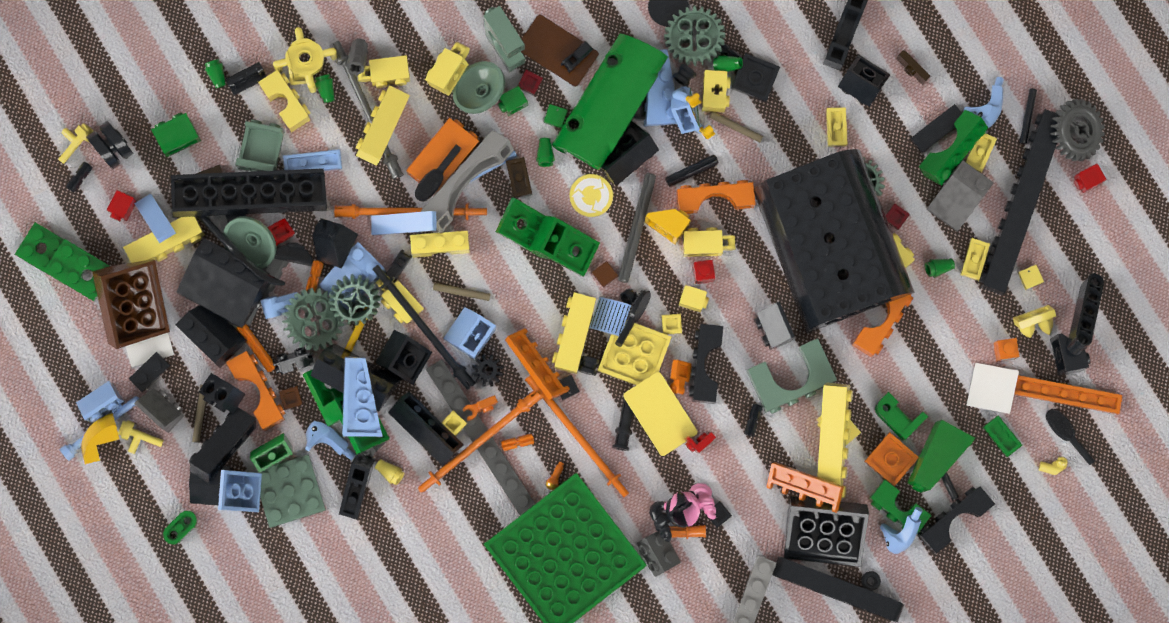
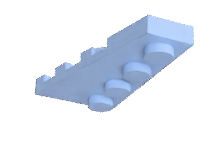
(659, 98)
(358, 402)

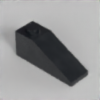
(356, 486)

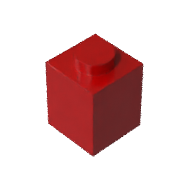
(1089, 178)
(121, 206)
(703, 271)

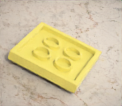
(638, 356)

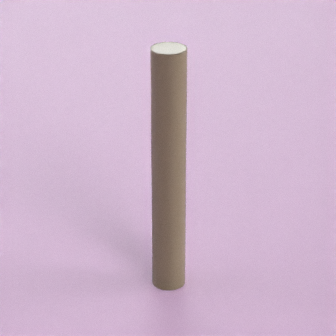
(735, 126)
(461, 291)
(199, 418)

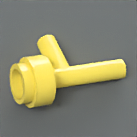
(81, 131)
(127, 429)

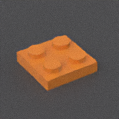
(891, 459)

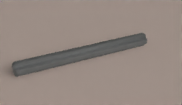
(636, 229)

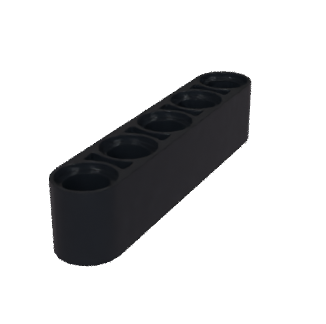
(1085, 314)

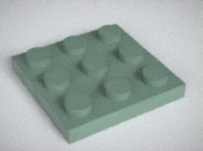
(290, 491)

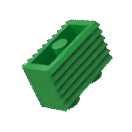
(271, 452)

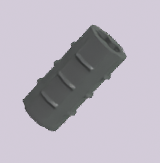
(357, 56)

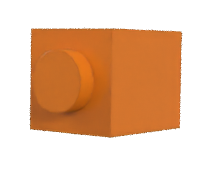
(1006, 349)

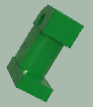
(896, 418)

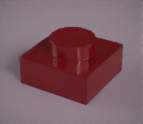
(530, 82)
(896, 216)

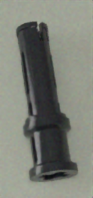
(623, 430)

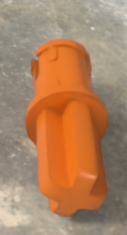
(690, 531)

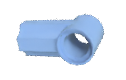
(274, 305)

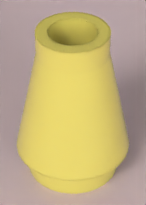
(390, 472)

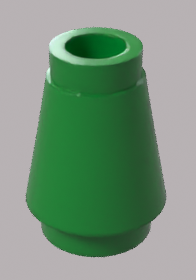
(727, 63)
(216, 73)
(325, 87)
(545, 153)
(937, 267)

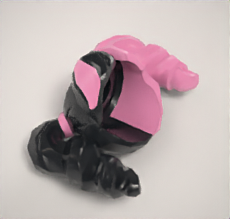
(682, 509)

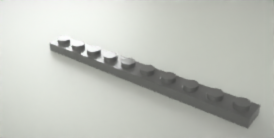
(475, 428)

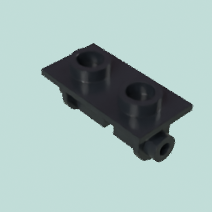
(246, 78)
(285, 361)

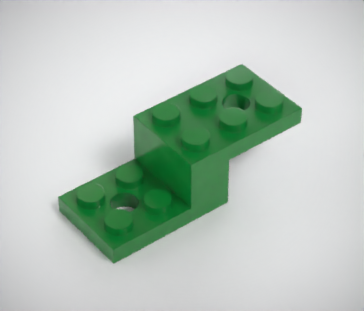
(547, 237)
(61, 260)
(331, 407)

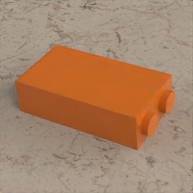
(440, 146)

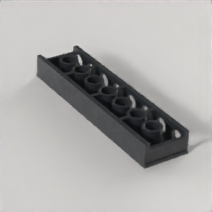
(248, 192)

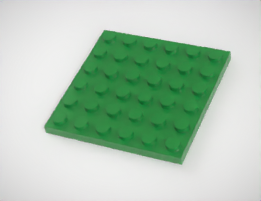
(565, 553)

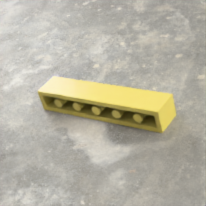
(834, 433)

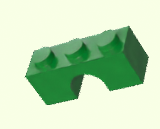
(884, 499)

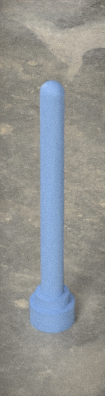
(70, 450)

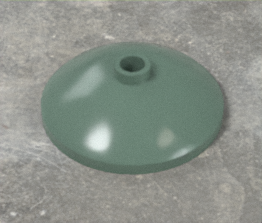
(479, 87)
(252, 240)

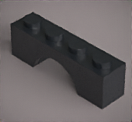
(844, 33)
(704, 388)
(937, 535)

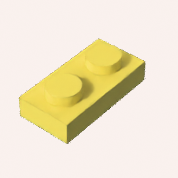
(836, 127)
(981, 151)
(975, 259)

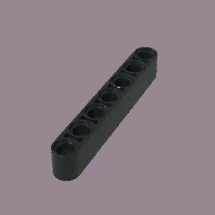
(838, 589)

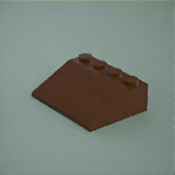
(131, 302)

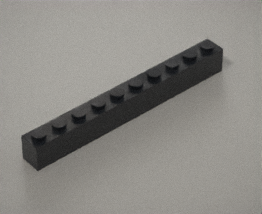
(1022, 205)

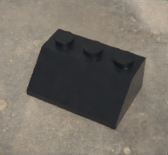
(629, 154)
(211, 334)

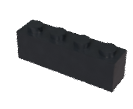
(425, 428)
(222, 445)

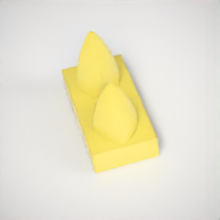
(1041, 316)

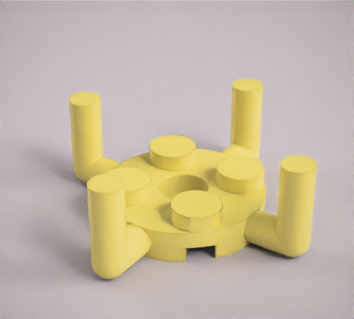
(309, 68)

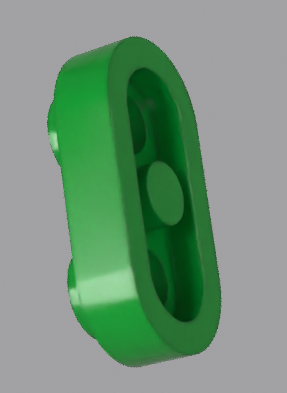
(180, 527)

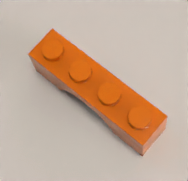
(739, 195)
(870, 339)
(268, 412)

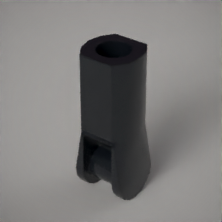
(578, 54)
(395, 269)

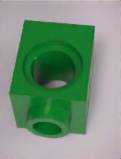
(512, 101)

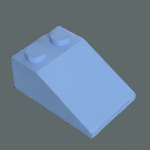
(358, 262)
(240, 491)

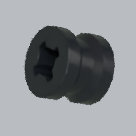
(684, 75)
(588, 365)

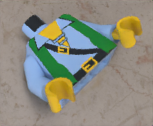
(685, 110)

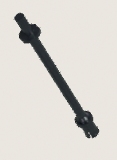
(458, 370)

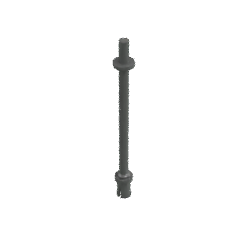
(389, 159)

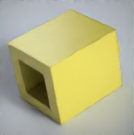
(693, 299)

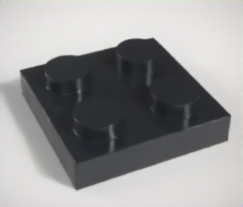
(755, 77)

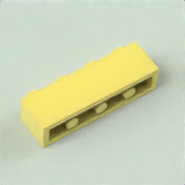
(382, 126)
(148, 248)
(575, 333)

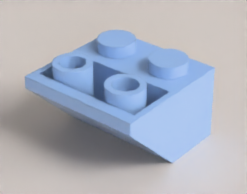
(470, 333)
(100, 402)

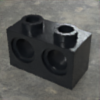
(222, 393)

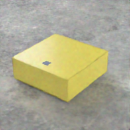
(1030, 277)
(671, 324)

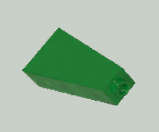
(939, 453)

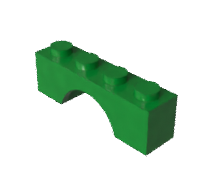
(941, 164)

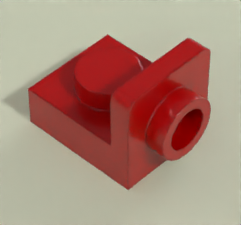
(281, 231)
(703, 441)

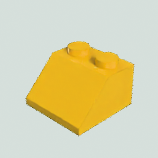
(668, 223)

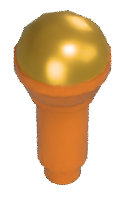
(552, 482)

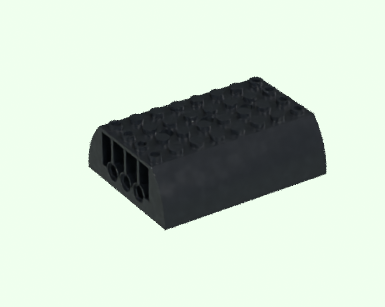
(860, 245)

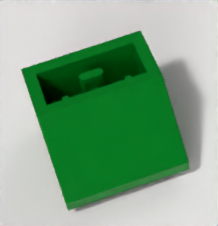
(176, 134)

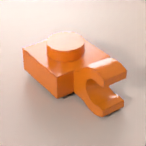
(681, 374)
(484, 405)

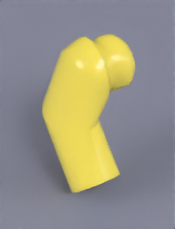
(1055, 467)

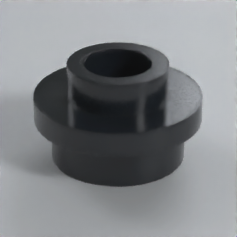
(877, 581)

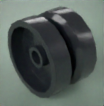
(110, 144)

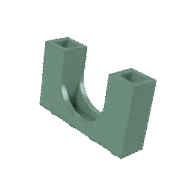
(504, 38)
(773, 396)

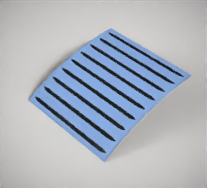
(610, 316)

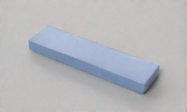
(403, 223)

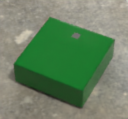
(555, 116)

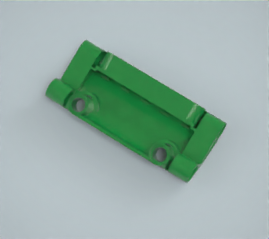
(610, 101)

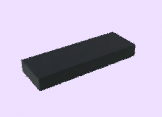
(936, 129)

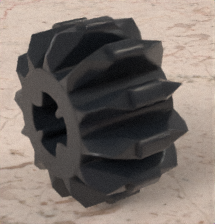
(492, 365)

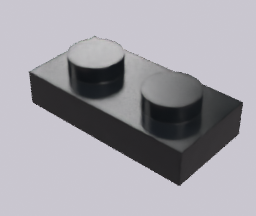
(149, 372)

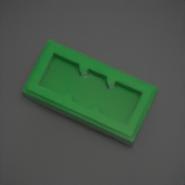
(1002, 436)

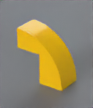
(100, 432)

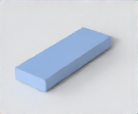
(315, 160)
(155, 218)

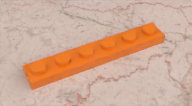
(1068, 395)

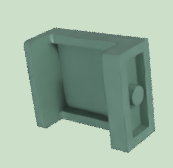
(260, 147)

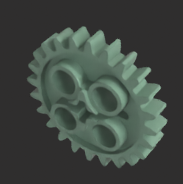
(712, 35)
(297, 325)

